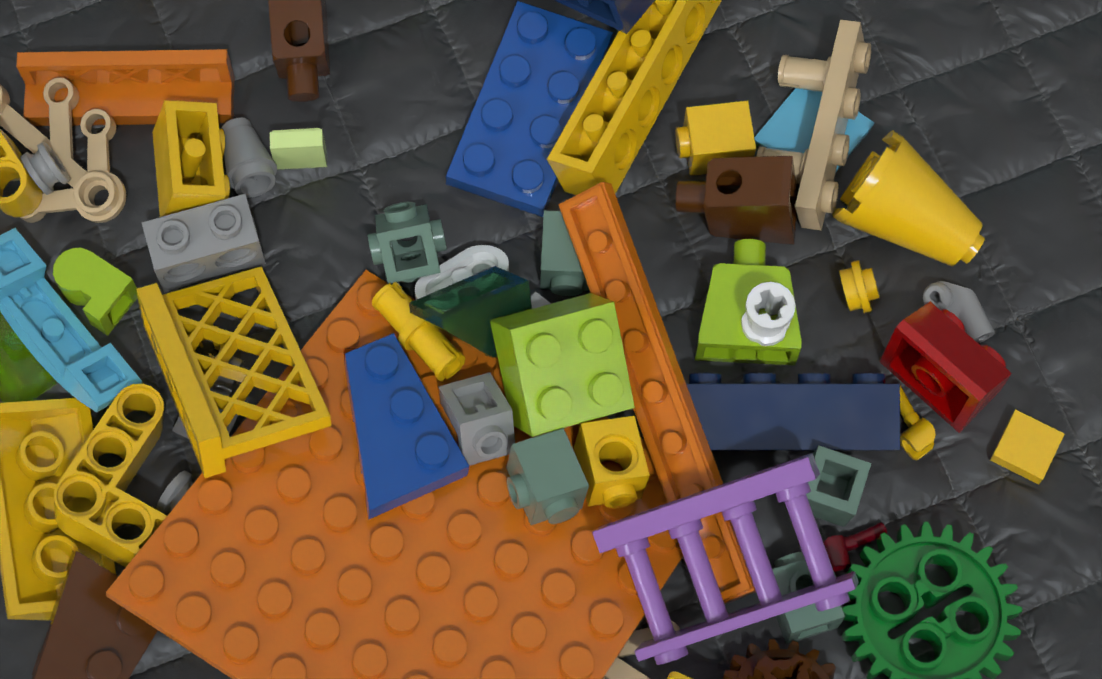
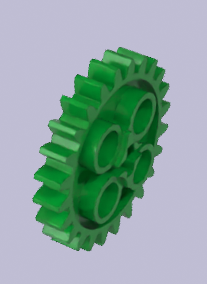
(902, 571)

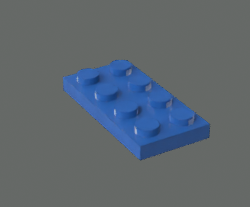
(525, 107)

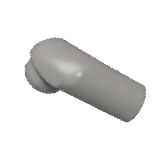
(963, 304)

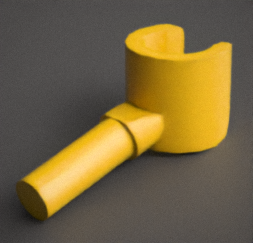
(921, 433)

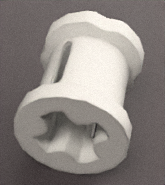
(772, 298)

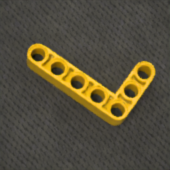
(108, 485)

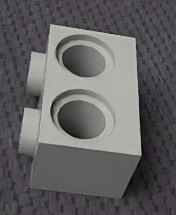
(203, 243)

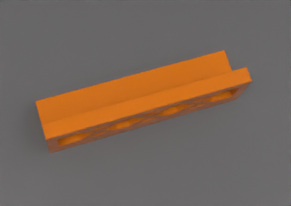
(128, 83)

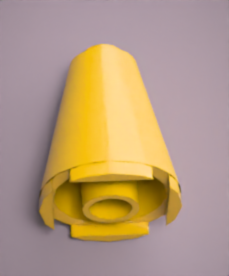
(910, 205)

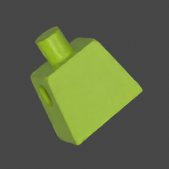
(721, 329)

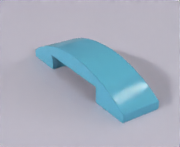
(54, 332)

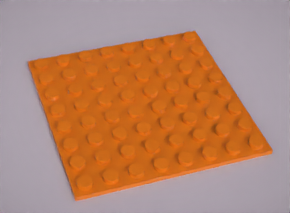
(292, 580)

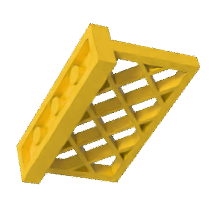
(191, 388)

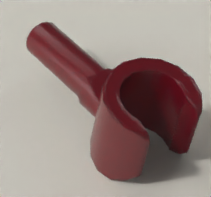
(838, 545)

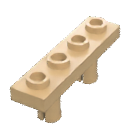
(839, 102)

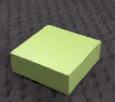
(298, 148)

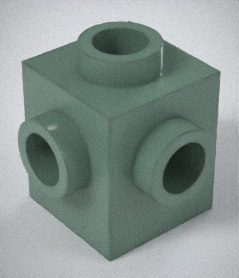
(407, 259)

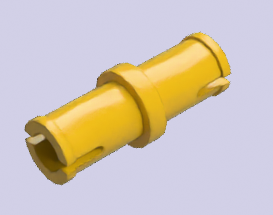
(417, 334)

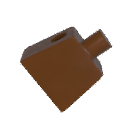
(300, 45)
(745, 198)

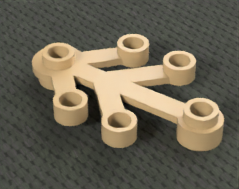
(84, 183)

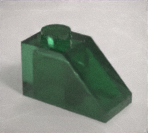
(470, 304)

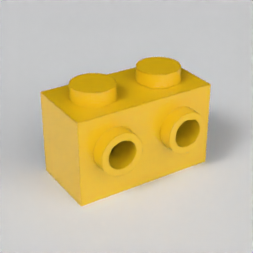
(189, 156)

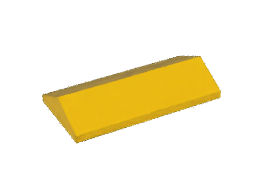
(35, 451)

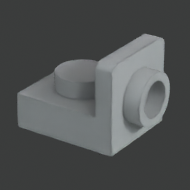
(479, 417)

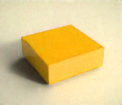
(1027, 447)

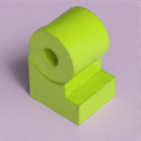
(96, 285)

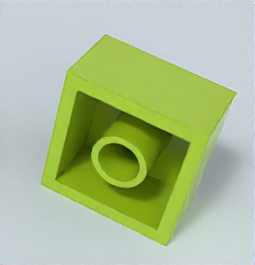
(562, 363)

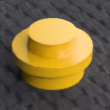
(859, 287)

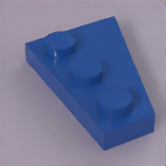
(398, 428)

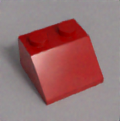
(944, 365)

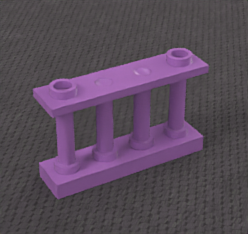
(736, 503)

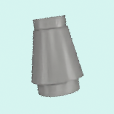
(247, 160)

